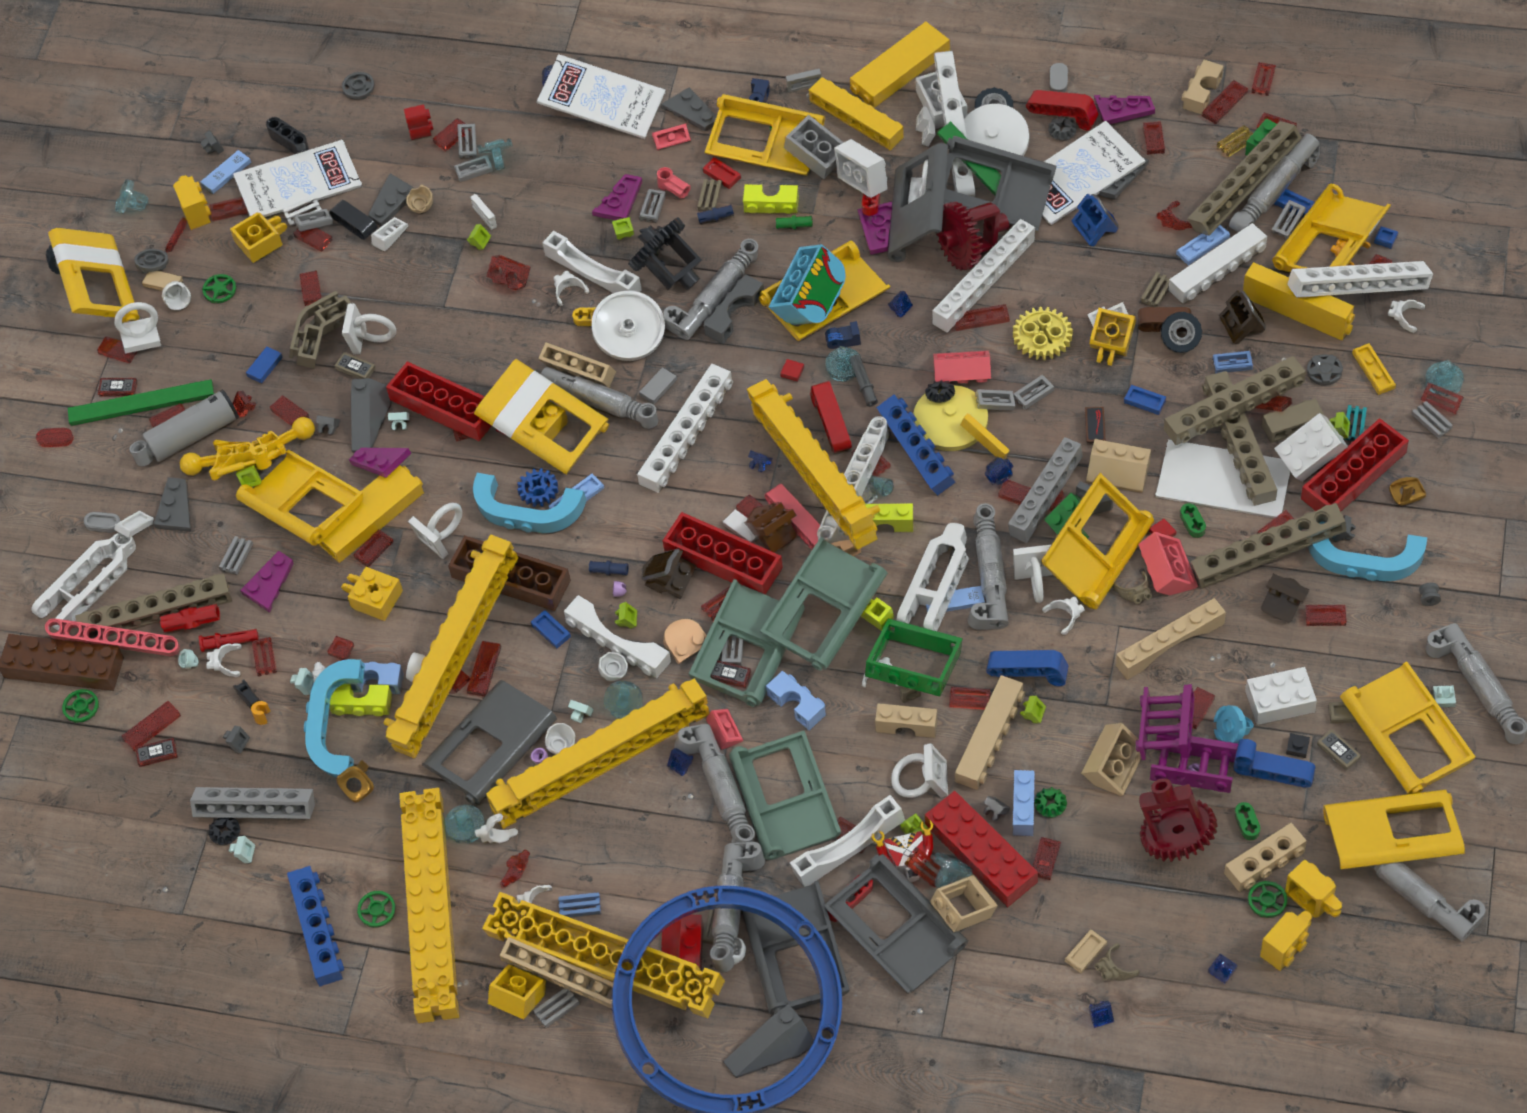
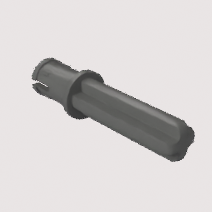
(863, 380)

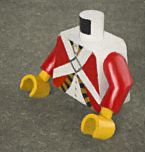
(900, 847)

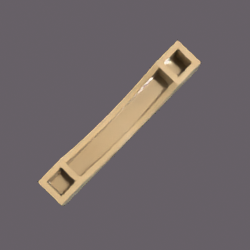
(1198, 621)

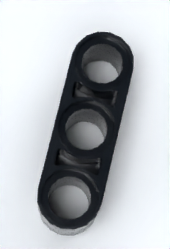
(286, 135)
(353, 219)

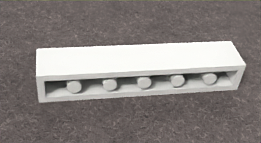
(1217, 263)

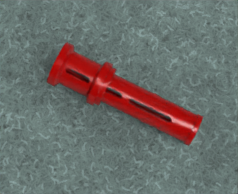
(219, 640)

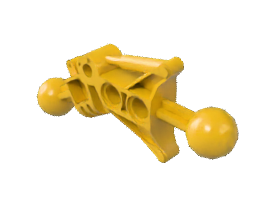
(239, 455)

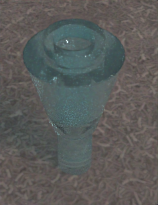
(882, 485)

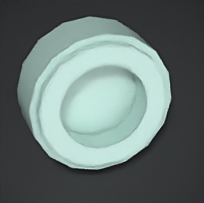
(187, 659)

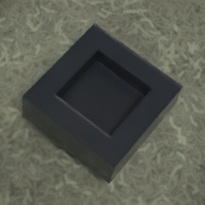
(1298, 745)

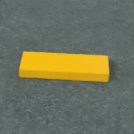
(1373, 369)
(987, 439)

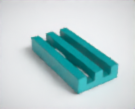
(1356, 411)

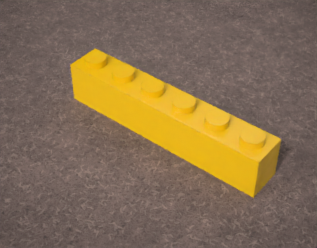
(856, 113)

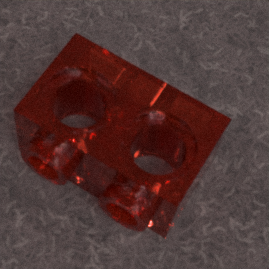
(509, 268)

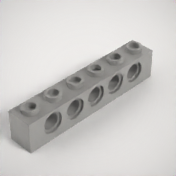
(1045, 490)
(252, 802)

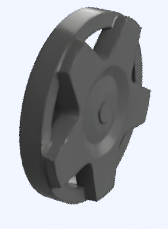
(359, 87)
(151, 261)
(1324, 368)

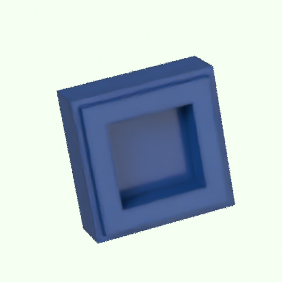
(1386, 237)

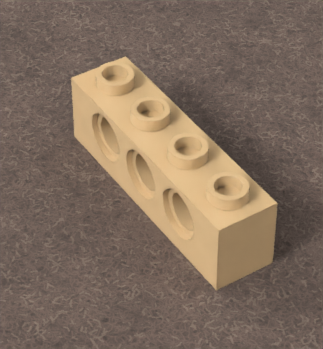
(577, 364)
(1287, 837)

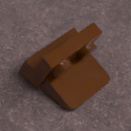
(772, 525)

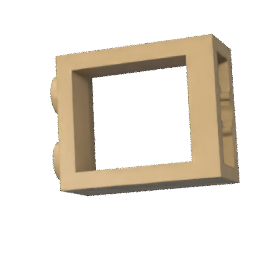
(970, 888)

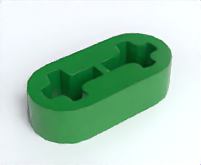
(1189, 522)
(1251, 819)

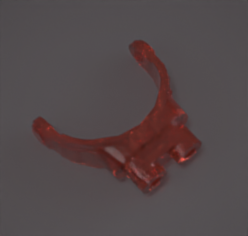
(1170, 220)
(516, 866)

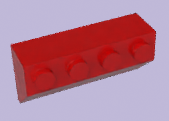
(684, 939)

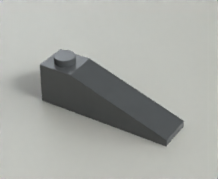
(368, 411)
(776, 1040)

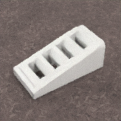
(384, 238)

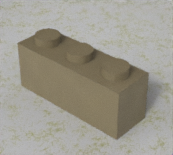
(1283, 424)

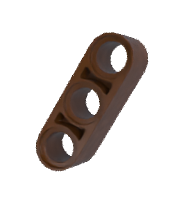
(1151, 318)

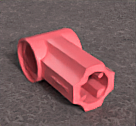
(670, 182)

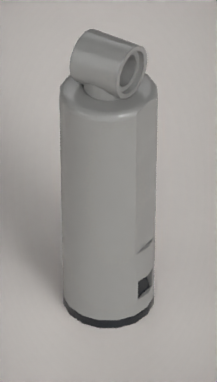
(184, 429)

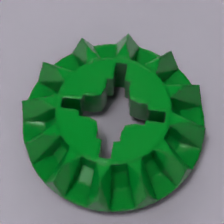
(1051, 810)

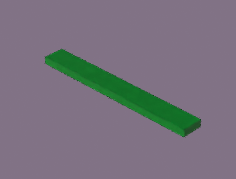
(140, 402)

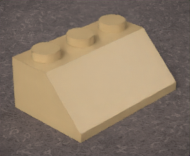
(1119, 463)
(1113, 759)

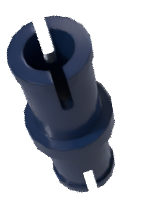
(715, 214)
(608, 568)

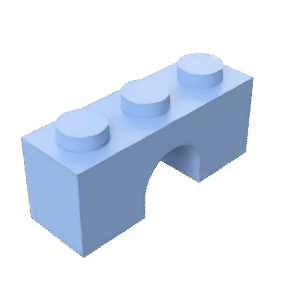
(386, 674)
(785, 689)
(1023, 803)

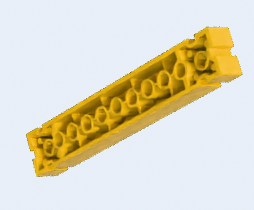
(813, 464)
(451, 646)
(598, 753)
(429, 906)
(599, 952)

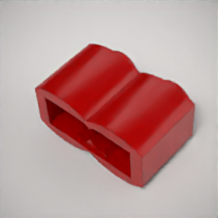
(418, 121)

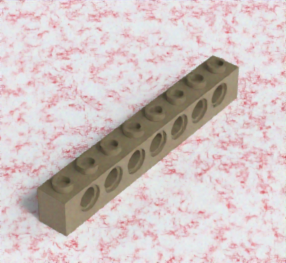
(1244, 178)
(1234, 400)
(1244, 448)
(1263, 554)
(161, 600)

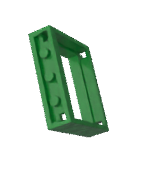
(917, 637)

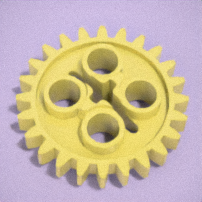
(1042, 342)

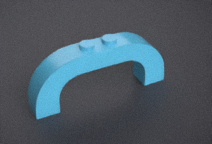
(523, 518)
(1370, 566)
(318, 711)

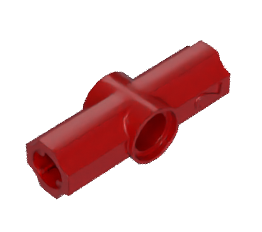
(190, 618)

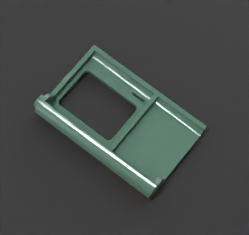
(836, 580)
(742, 616)
(797, 820)

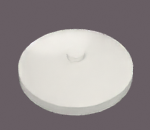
(998, 127)
(628, 325)

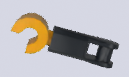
(257, 707)

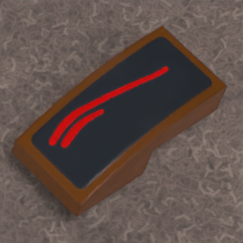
(1094, 424)

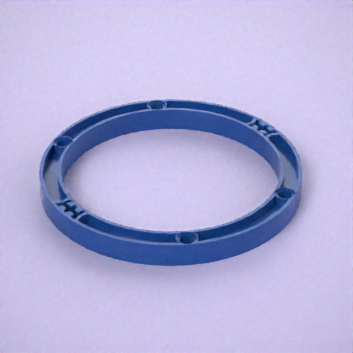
(763, 905)

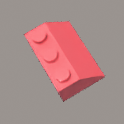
(962, 366)
(1167, 564)

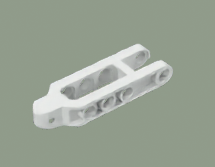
(112, 548)
(939, 600)

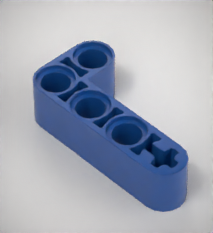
(1029, 664)
(1272, 766)

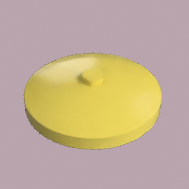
(944, 419)

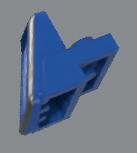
(1093, 219)

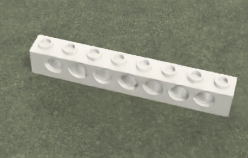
(983, 275)
(1359, 279)
(710, 388)

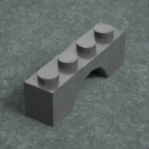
(744, 293)

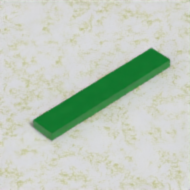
(988, 176)

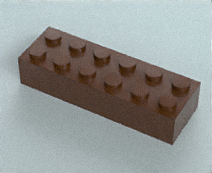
(529, 580)
(61, 662)

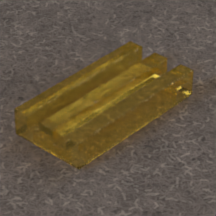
(1238, 142)

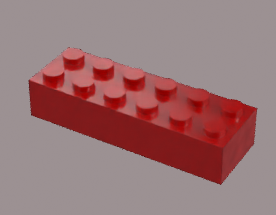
(438, 400)
(1355, 467)
(723, 553)
(981, 849)

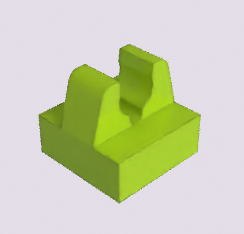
(623, 228)
(479, 237)
(1341, 424)
(249, 476)
(627, 616)
(1034, 709)
(912, 825)

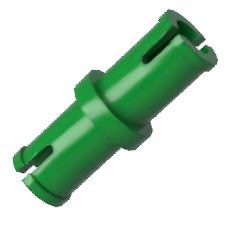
(794, 222)

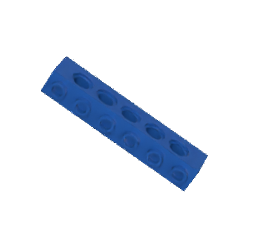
(937, 481)
(324, 972)

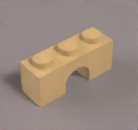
(1206, 76)
(919, 719)

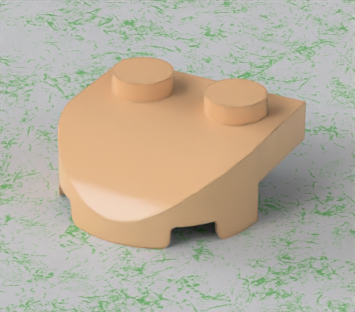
(683, 639)

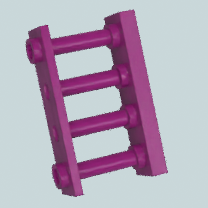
(1183, 729)
(1202, 748)

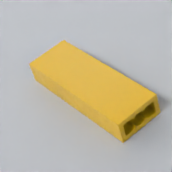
(898, 64)
(1319, 312)
(380, 504)

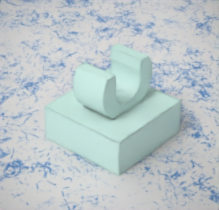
(399, 417)
(303, 681)
(1444, 696)
(579, 710)
(243, 849)

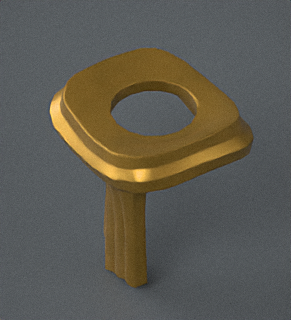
(1410, 484)
(359, 773)

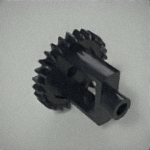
(653, 242)

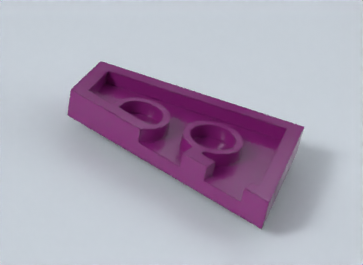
(1122, 109)
(620, 200)
(877, 228)
(379, 460)
(266, 583)

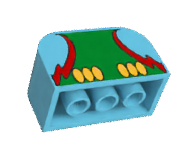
(809, 286)

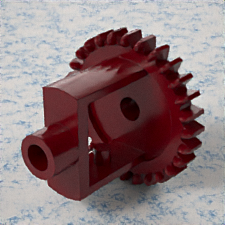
(959, 235)
(1179, 826)

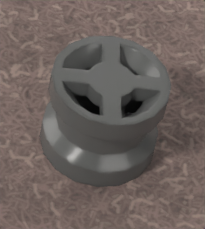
(1429, 594)

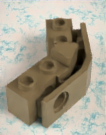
(328, 315)

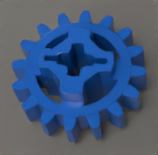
(537, 487)

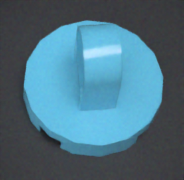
(1231, 724)

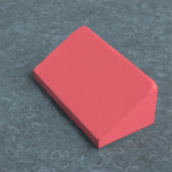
(671, 136)
(724, 728)

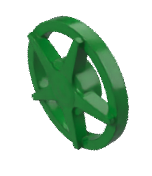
(219, 288)
(80, 706)
(1267, 899)
(376, 909)

